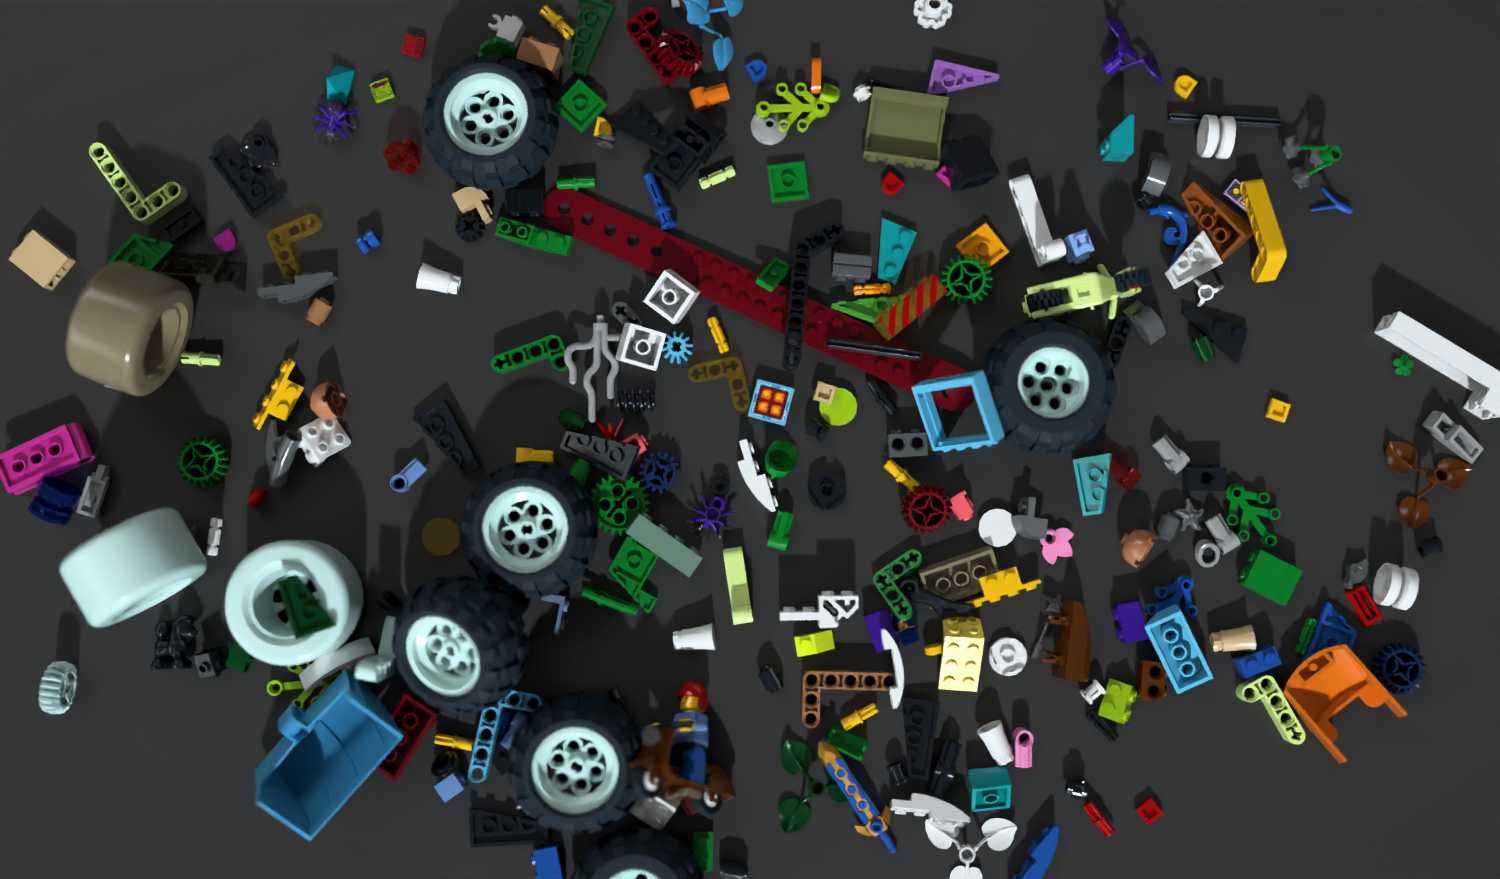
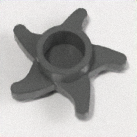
(1188, 516)

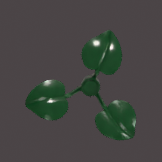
(795, 814)

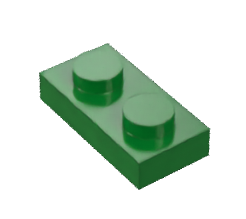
(773, 274)
(704, 849)

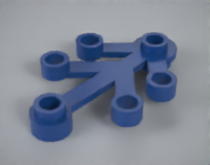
(1180, 591)

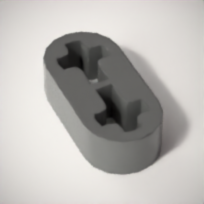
(630, 314)

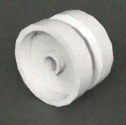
(1216, 136)
(1395, 586)

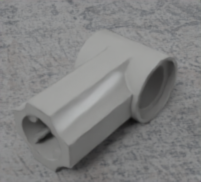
(1174, 458)
(1224, 537)

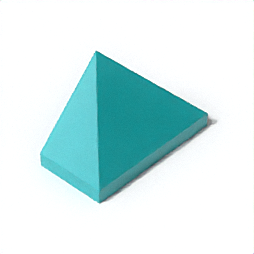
(339, 84)

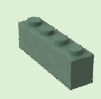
(664, 545)

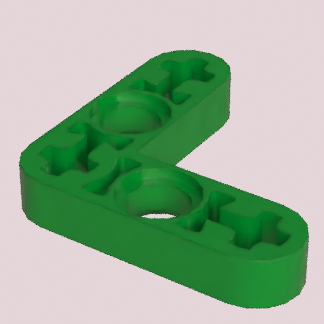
(891, 578)

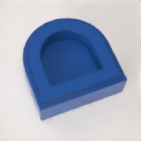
(756, 69)

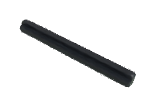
(876, 349)

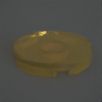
(441, 536)

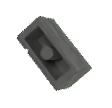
(851, 266)

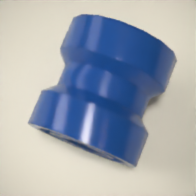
(367, 241)

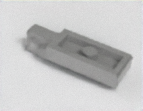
(94, 492)

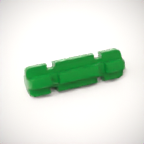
(1306, 636)

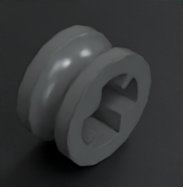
(605, 141)

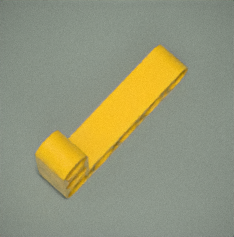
(1265, 229)

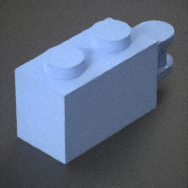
(1078, 247)

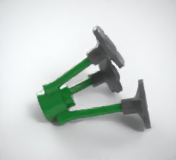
(1320, 157)

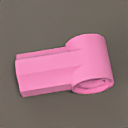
(1022, 749)

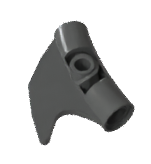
(280, 454)

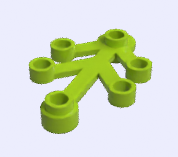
(795, 107)
(298, 685)

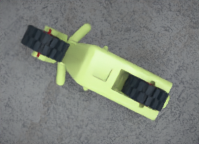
(1084, 292)

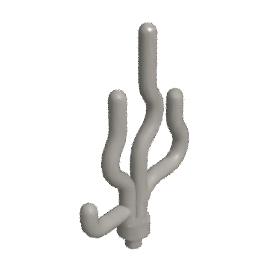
(598, 342)

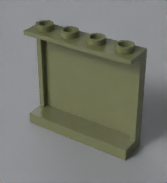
(905, 128)

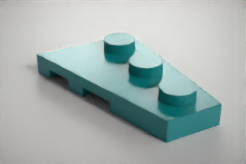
(893, 250)
(1092, 482)

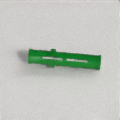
(602, 597)

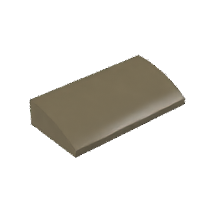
(959, 575)

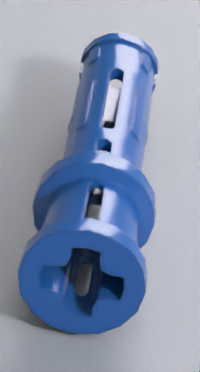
(662, 210)

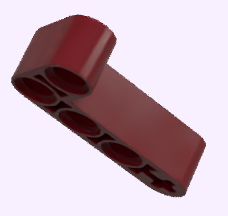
(644, 35)

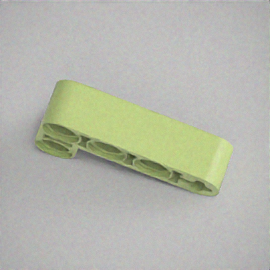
(737, 585)
(1276, 710)

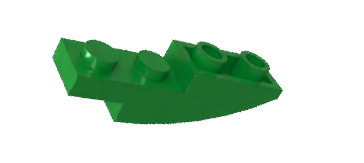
(534, 237)

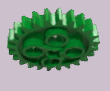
(606, 491)

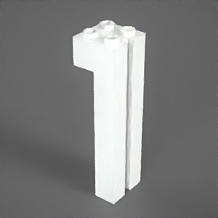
(1447, 359)

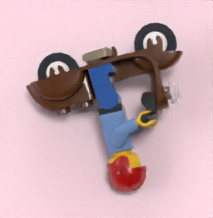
(675, 758)

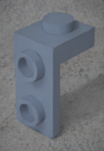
(563, 607)

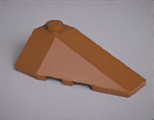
(1220, 223)

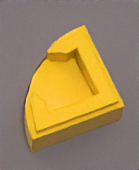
(602, 127)

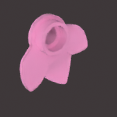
(1058, 545)

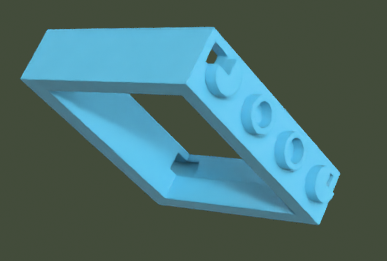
(931, 419)

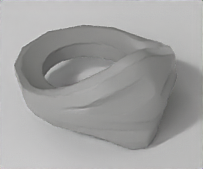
(1202, 545)

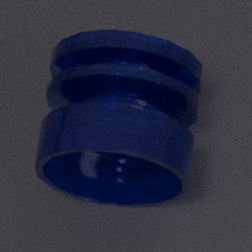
(55, 501)

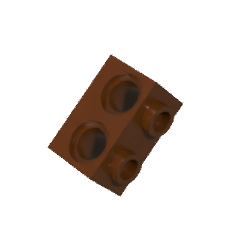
(1145, 680)

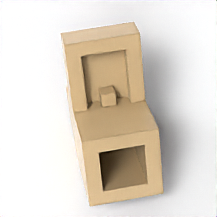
(472, 198)

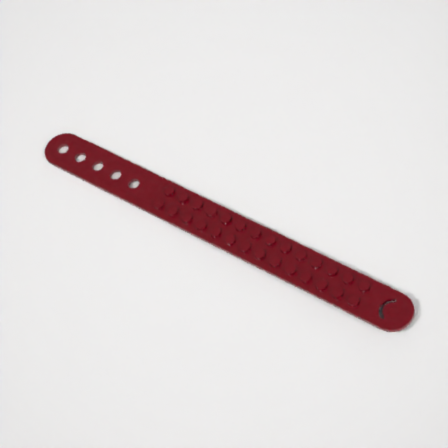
(737, 290)

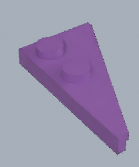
(952, 77)

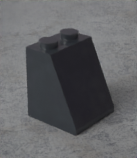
(968, 163)

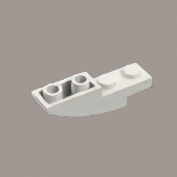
(759, 484)
(938, 810)

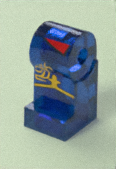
(906, 629)

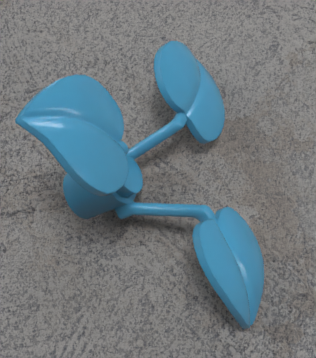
(700, 15)

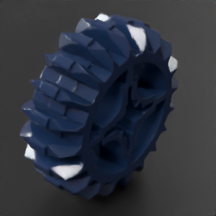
(1407, 680)

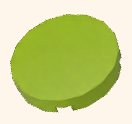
(842, 408)

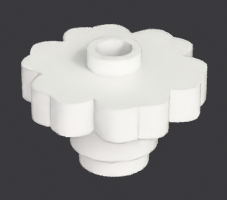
(932, 12)

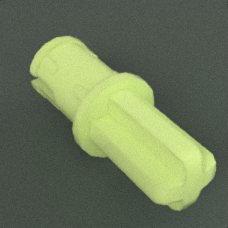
(201, 358)

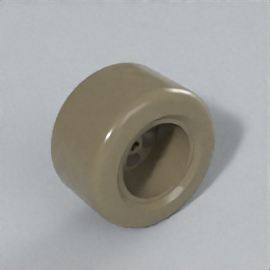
(129, 328)

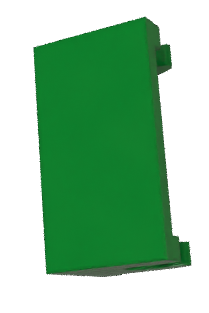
(846, 742)

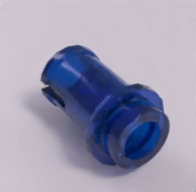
(507, 717)

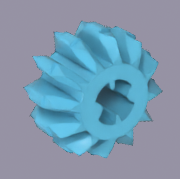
(684, 347)

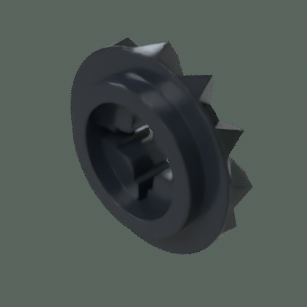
(468, 235)
(447, 759)

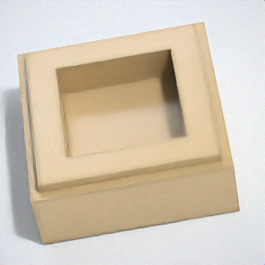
(824, 393)

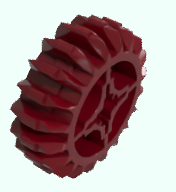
(678, 52)
(940, 511)

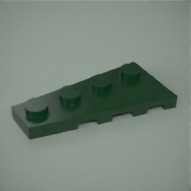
(591, 26)

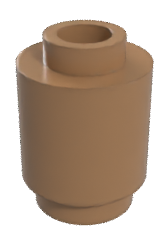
(319, 311)

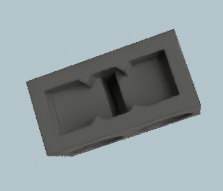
(907, 448)

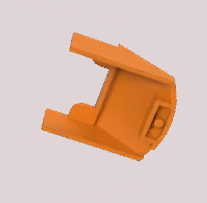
(1327, 685)

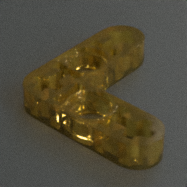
(287, 238)
(731, 375)

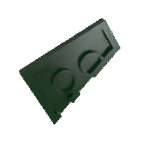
(302, 608)

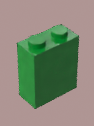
(1269, 576)

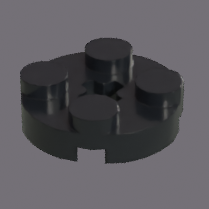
(837, 493)

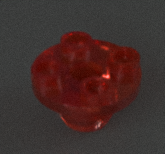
(402, 156)

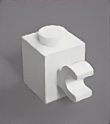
(510, 28)

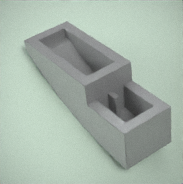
(1453, 436)

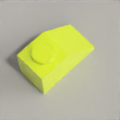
(814, 642)

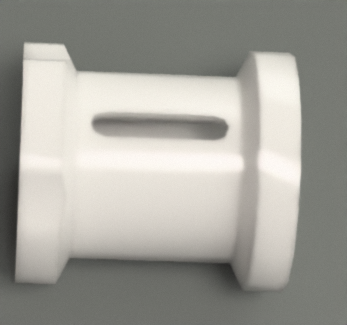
(1092, 691)

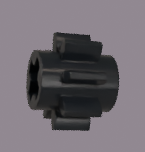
(1076, 787)

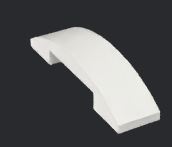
(333, 662)
(895, 691)

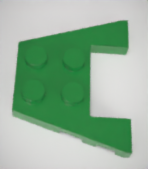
(631, 569)

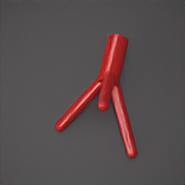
(610, 435)

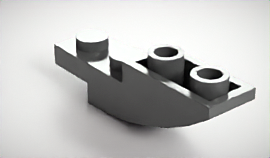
(304, 287)

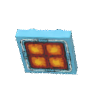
(771, 402)

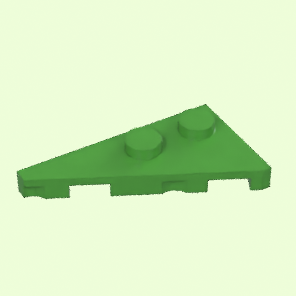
(867, 308)

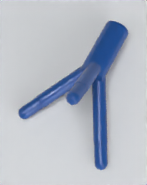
(1336, 204)

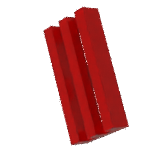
(1349, 594)

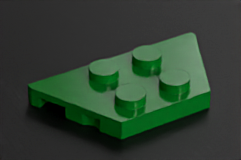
(143, 251)

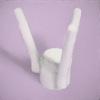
(1205, 291)

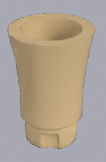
(1233, 639)

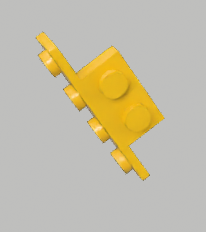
(281, 398)
(1000, 584)

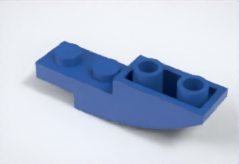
(1041, 852)

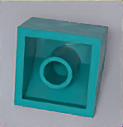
(1119, 143)
(989, 788)

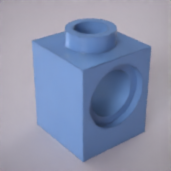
(451, 786)

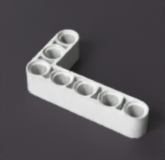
(1033, 220)

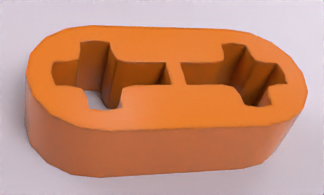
(816, 76)

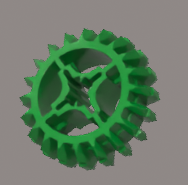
(961, 263)
(195, 448)

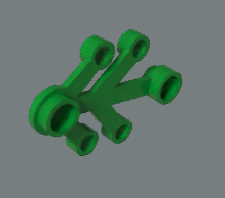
(1250, 513)

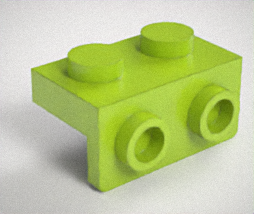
(1117, 701)

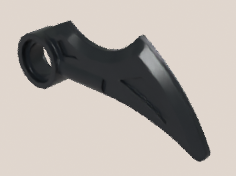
(944, 607)

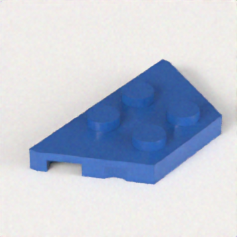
(1330, 632)

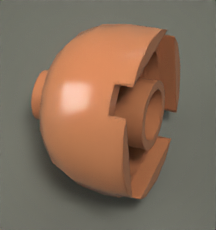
(327, 401)
(1137, 546)

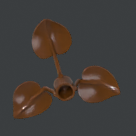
(1448, 472)

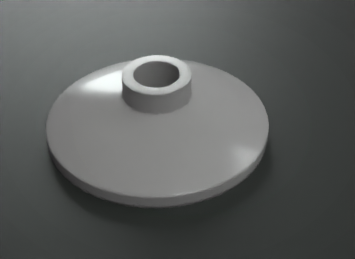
(765, 134)

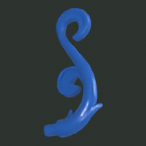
(1168, 235)

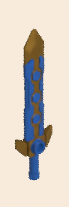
(858, 798)

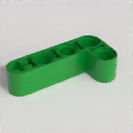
(528, 357)

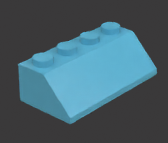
(1177, 649)

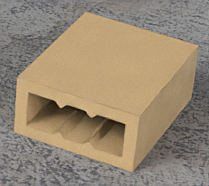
(42, 259)

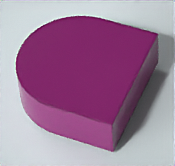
(226, 241)

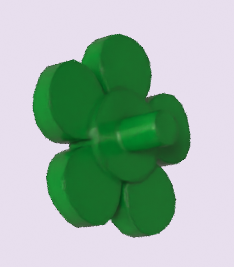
(1402, 365)

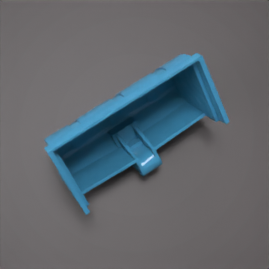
(324, 754)

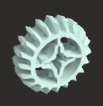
(58, 687)

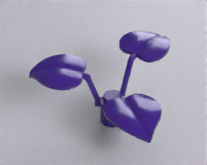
(1125, 48)

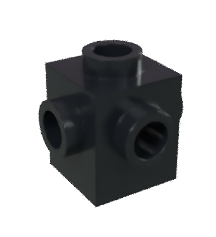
(210, 662)

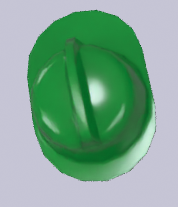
(780, 458)

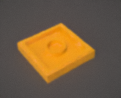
(983, 244)

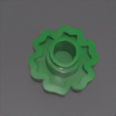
(498, 46)

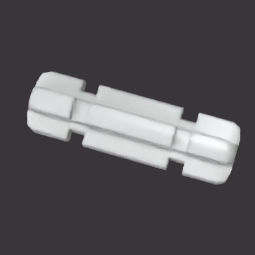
(214, 536)

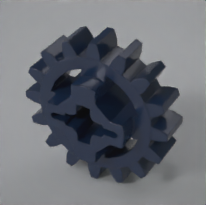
(651, 476)

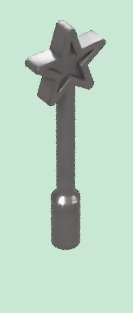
(1055, 605)

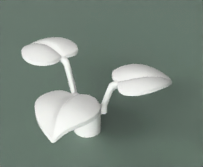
(997, 832)

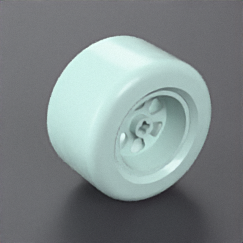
(133, 566)
(254, 614)

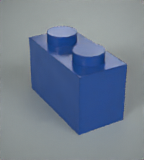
(1256, 661)
(548, 862)

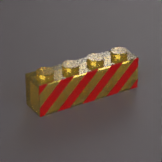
(910, 307)

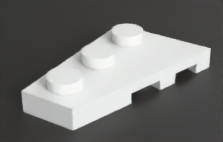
(1194, 261)

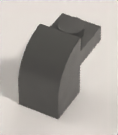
(1156, 174)
(1146, 320)
(1026, 524)

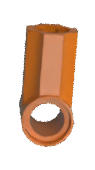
(705, 97)

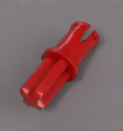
(1098, 819)

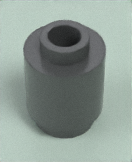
(1167, 526)

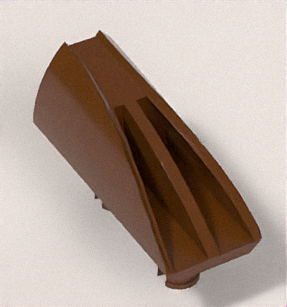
(1073, 643)

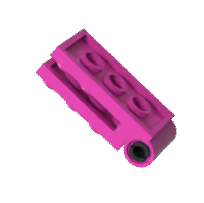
(23, 468)

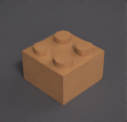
(541, 57)

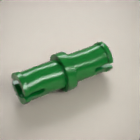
(576, 182)

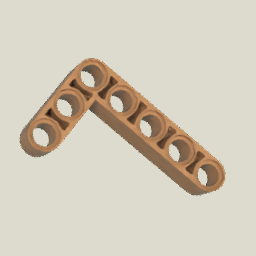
(840, 684)

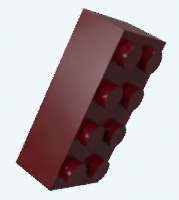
(415, 720)

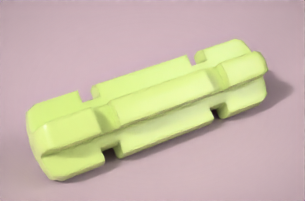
(717, 177)

